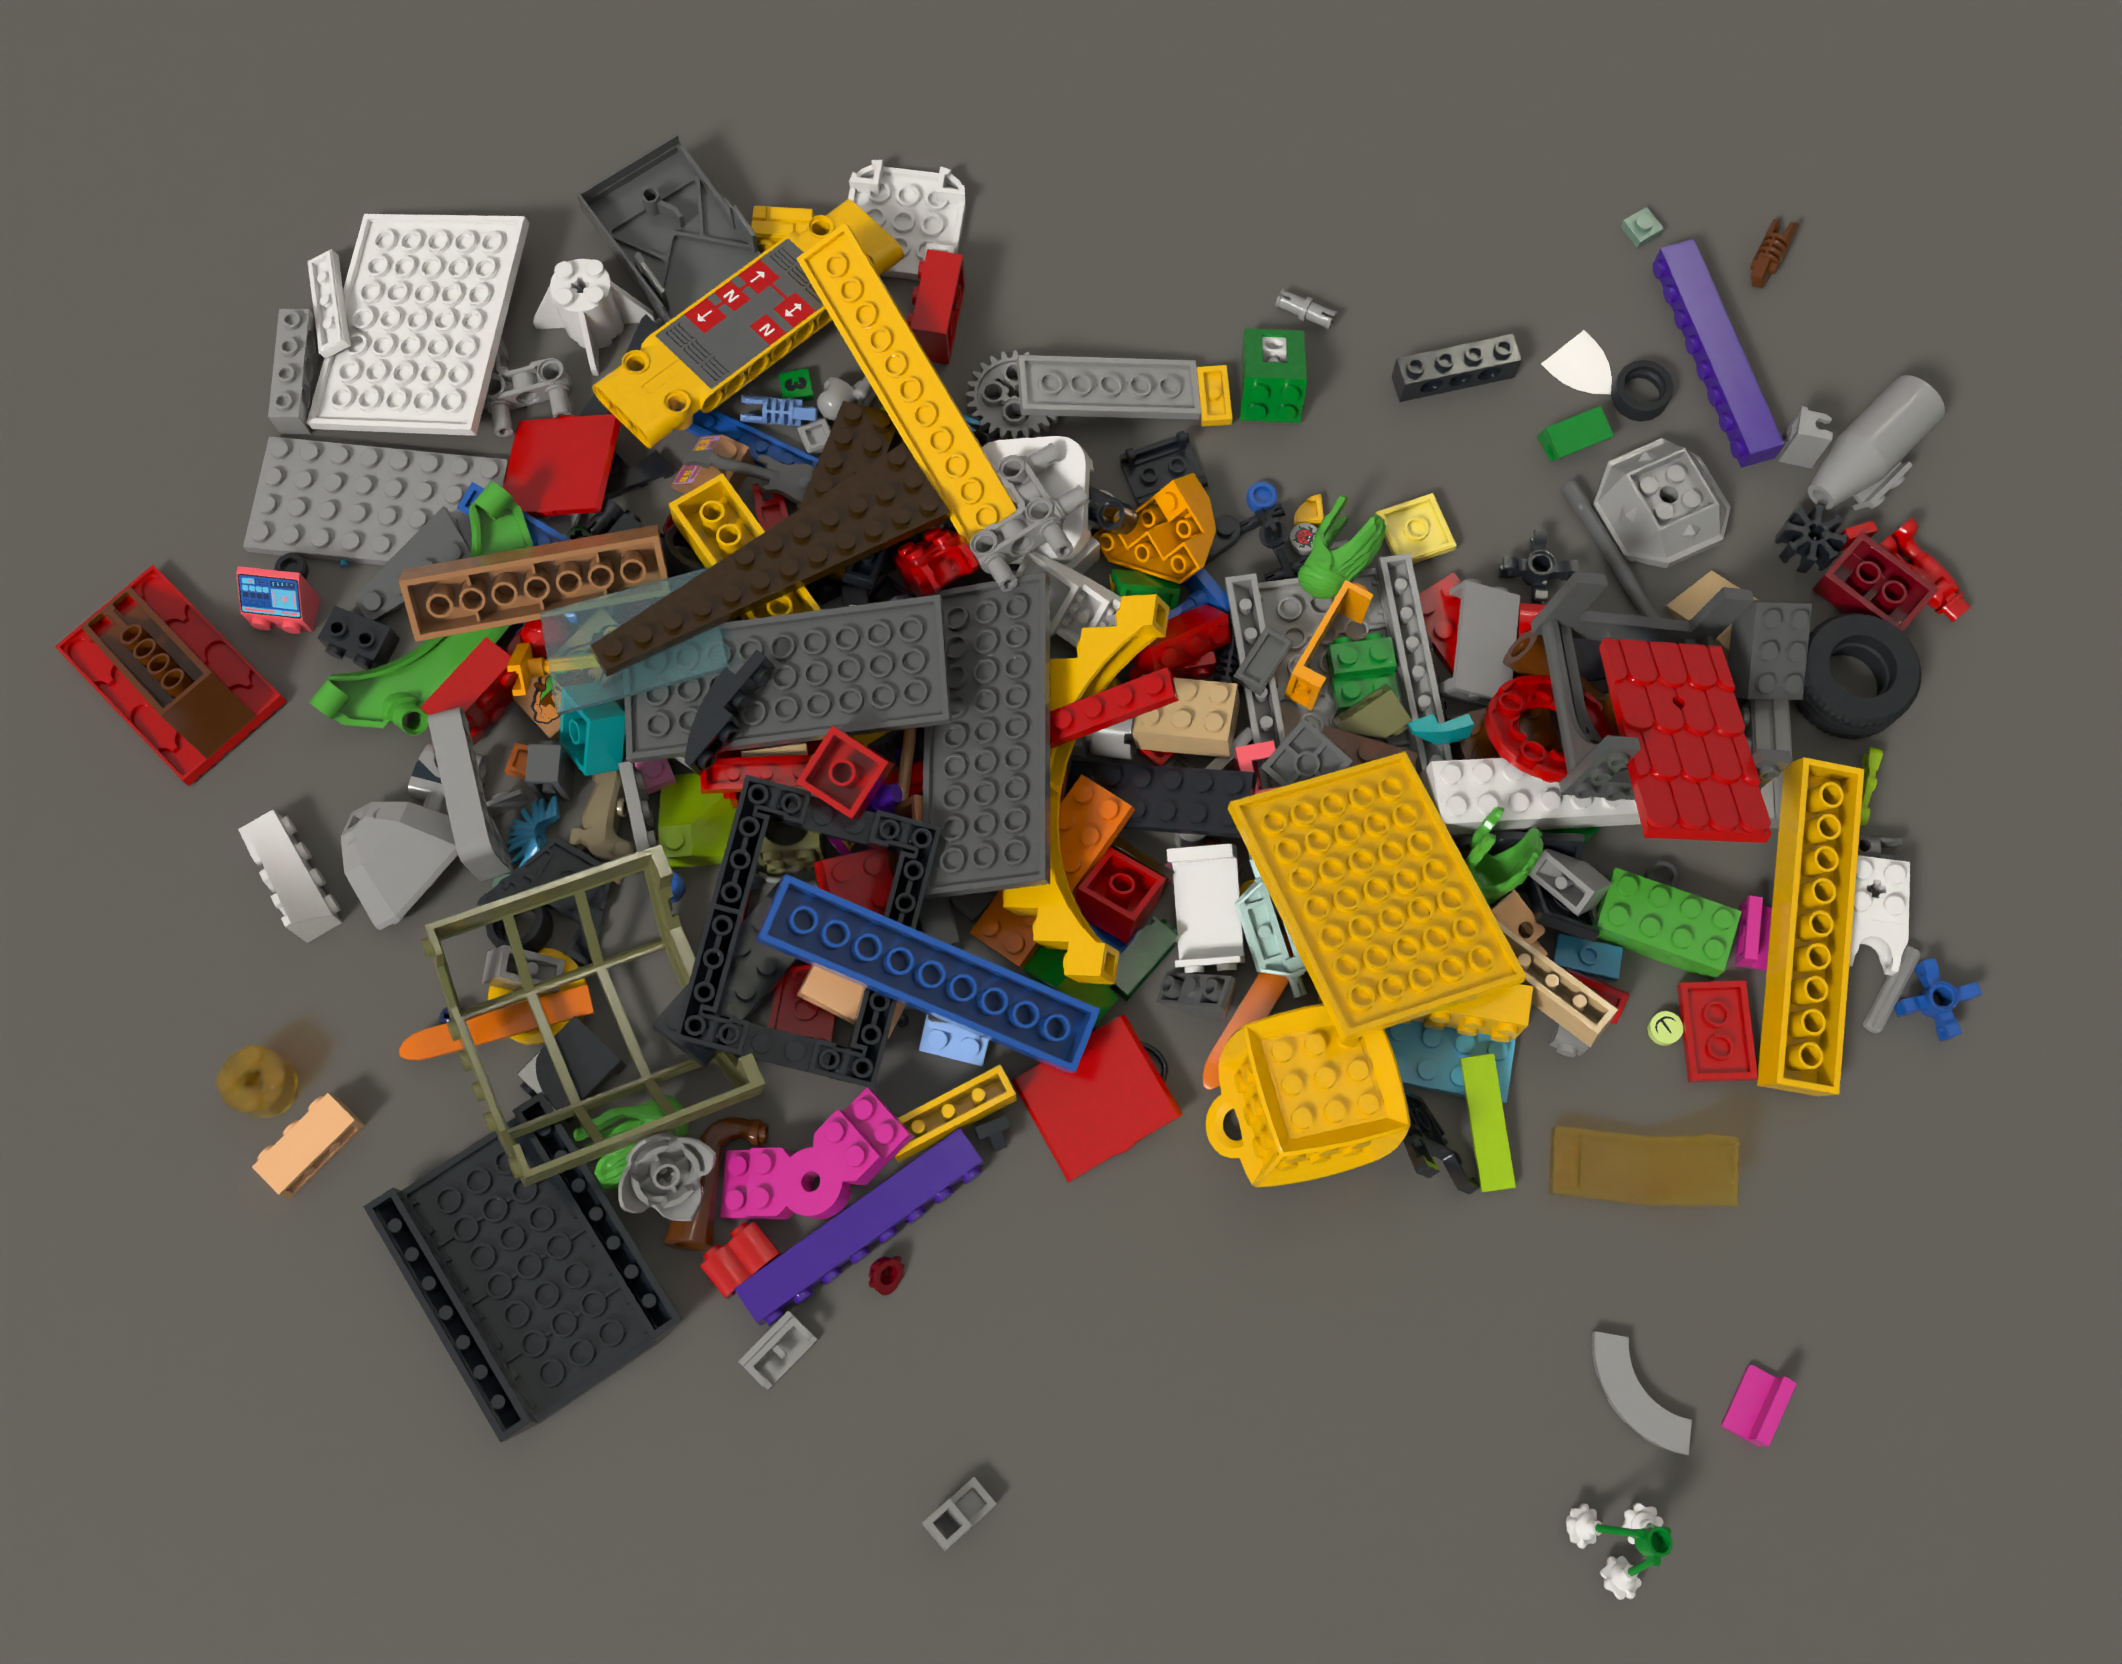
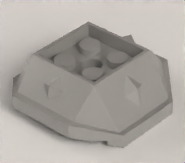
(1647, 526)

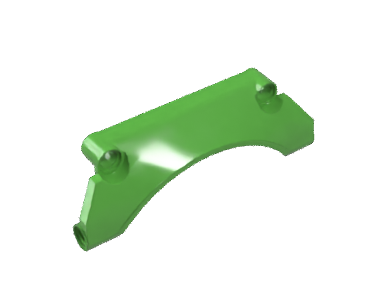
(406, 683)

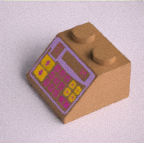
(694, 476)

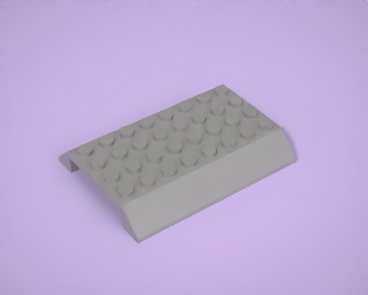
(1297, 615)

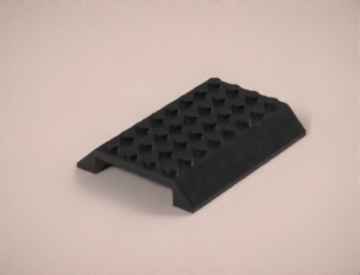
(524, 1282)

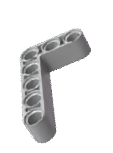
(464, 796)

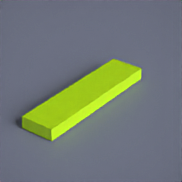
(1487, 1122)

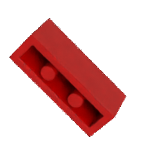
(1186, 638)

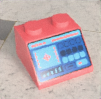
(277, 600)

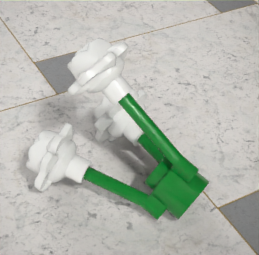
(1640, 1527)

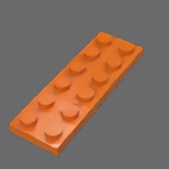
(1087, 827)

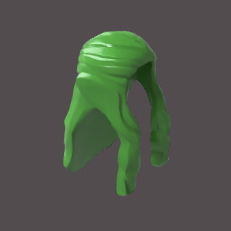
(1326, 569)
(1506, 870)
(612, 1165)

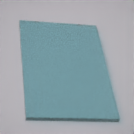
(578, 677)

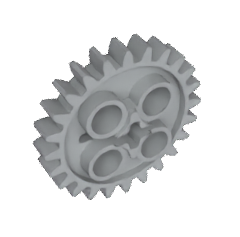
(995, 413)

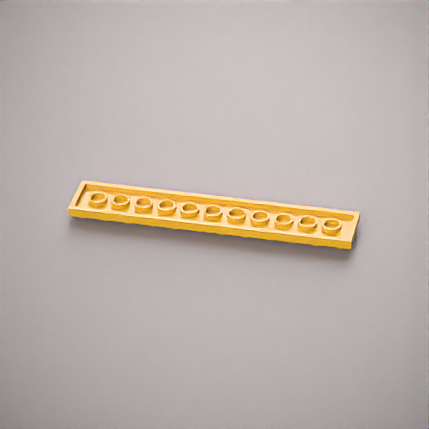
(906, 382)

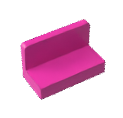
(1753, 934)
(1758, 1406)

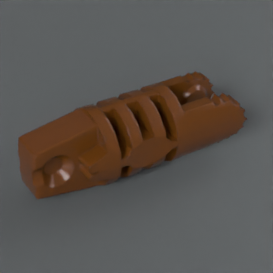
(1771, 252)

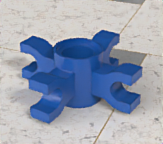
(1946, 1024)

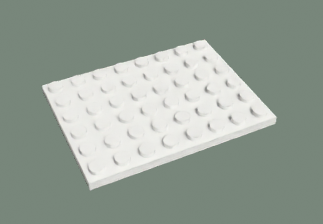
(422, 324)

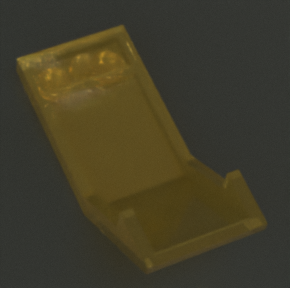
(1645, 1169)

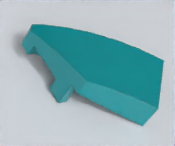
(1443, 733)

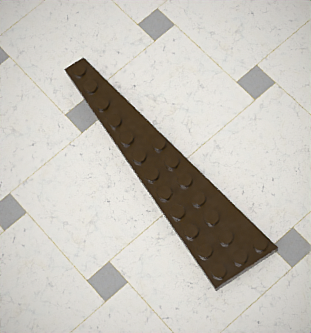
(841, 527)

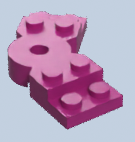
(845, 1151)

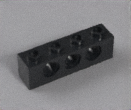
(1456, 367)

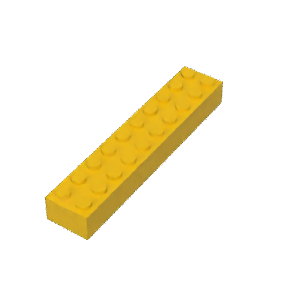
(720, 523)
(1811, 928)

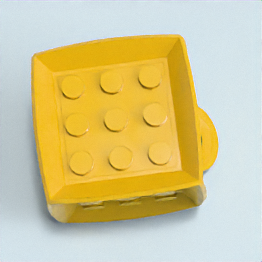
(1307, 1098)

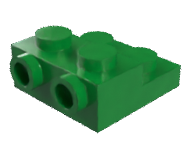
(1360, 668)

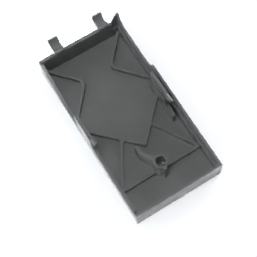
(669, 227)

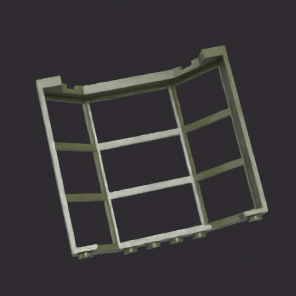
(658, 874)

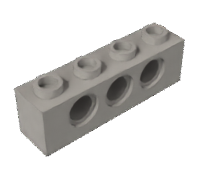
(293, 371)

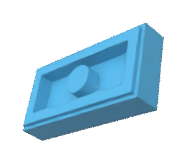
(1588, 957)

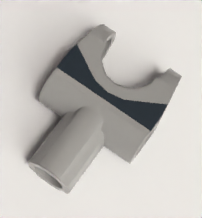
(426, 780)

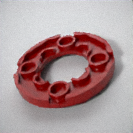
(1511, 744)

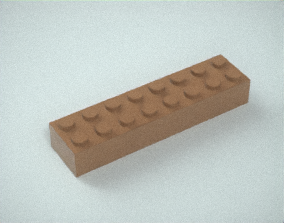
(527, 581)

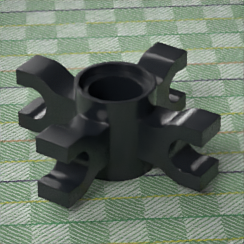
(1539, 556)

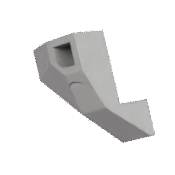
(395, 856)

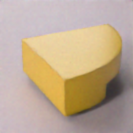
(1310, 511)

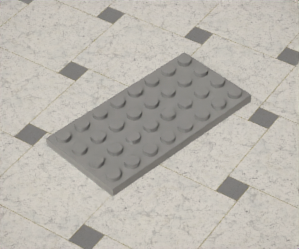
(357, 498)

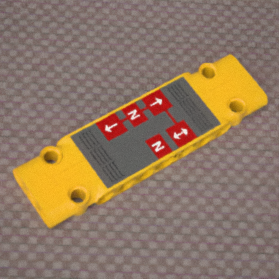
(732, 332)

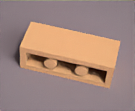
(837, 995)
(307, 1145)

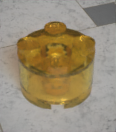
(240, 1078)

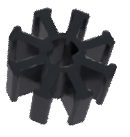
(1811, 538)

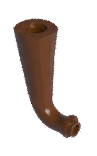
(1528, 657)
(699, 1233)

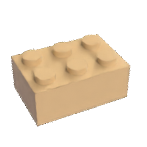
(1196, 724)

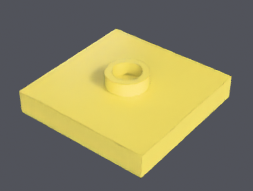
(1417, 529)

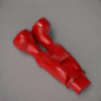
(1926, 566)

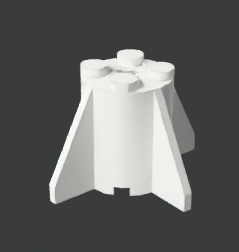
(588, 306)

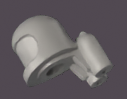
(838, 391)

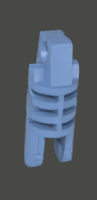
(778, 411)

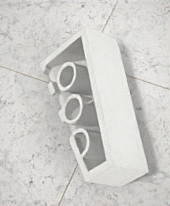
(288, 873)

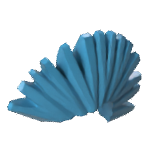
(531, 834)

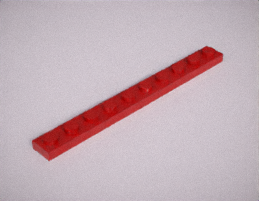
(1090, 714)

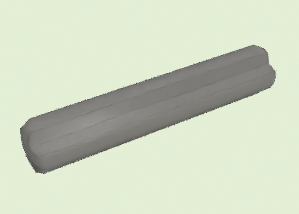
(1891, 991)

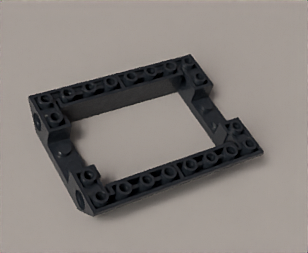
(775, 802)

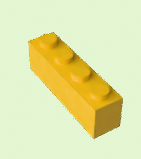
(956, 1110)

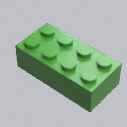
(1666, 924)

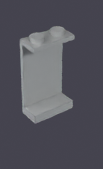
(1484, 636)

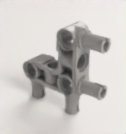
(524, 388)
(1034, 522)

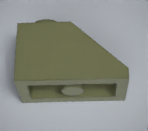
(1375, 715)

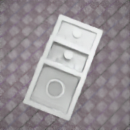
(1074, 598)

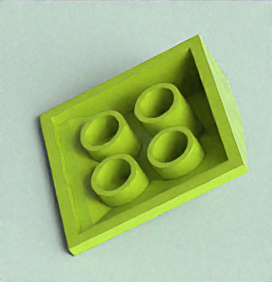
(693, 824)

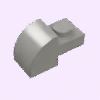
(959, 1514)

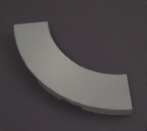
(1631, 1401)

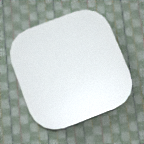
(914, 207)
(1056, 480)

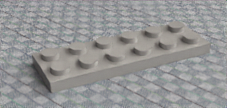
(1108, 387)

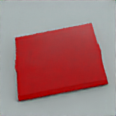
(561, 464)
(1103, 1105)

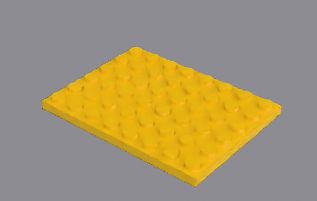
(1375, 895)

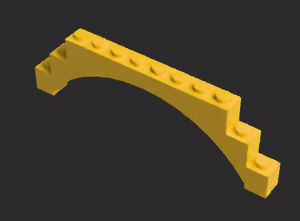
(1100, 658)

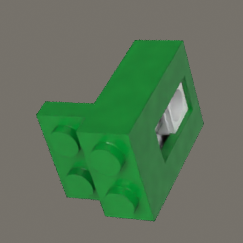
(1273, 375)

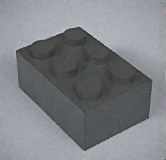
(1770, 650)

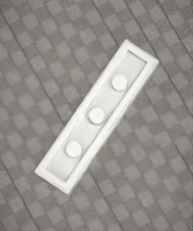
(328, 303)

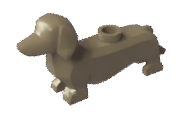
(602, 820)

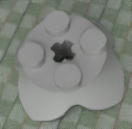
(677, 1191)

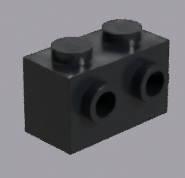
(358, 638)

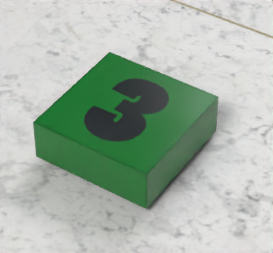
(796, 385)

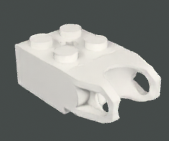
(1881, 910)

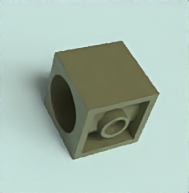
(800, 855)

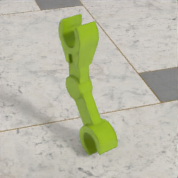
(1870, 764)

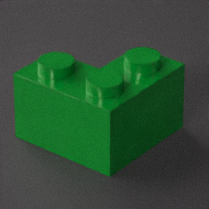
(1048, 969)

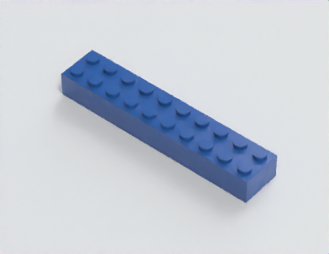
(927, 974)

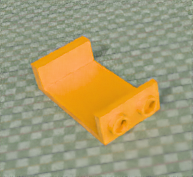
(1305, 684)

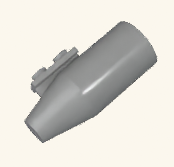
(1869, 451)

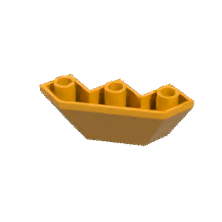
(1170, 533)

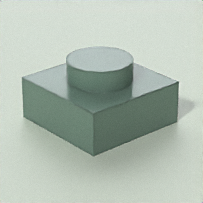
(1642, 227)

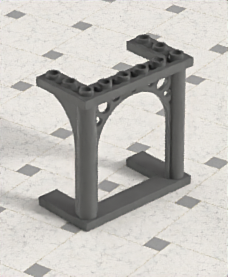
(1595, 762)

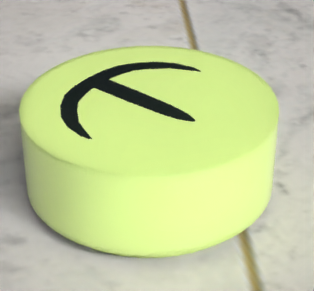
(1665, 1028)

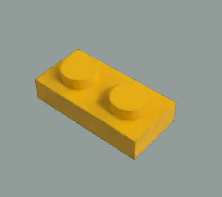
(1214, 395)

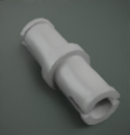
(1306, 309)

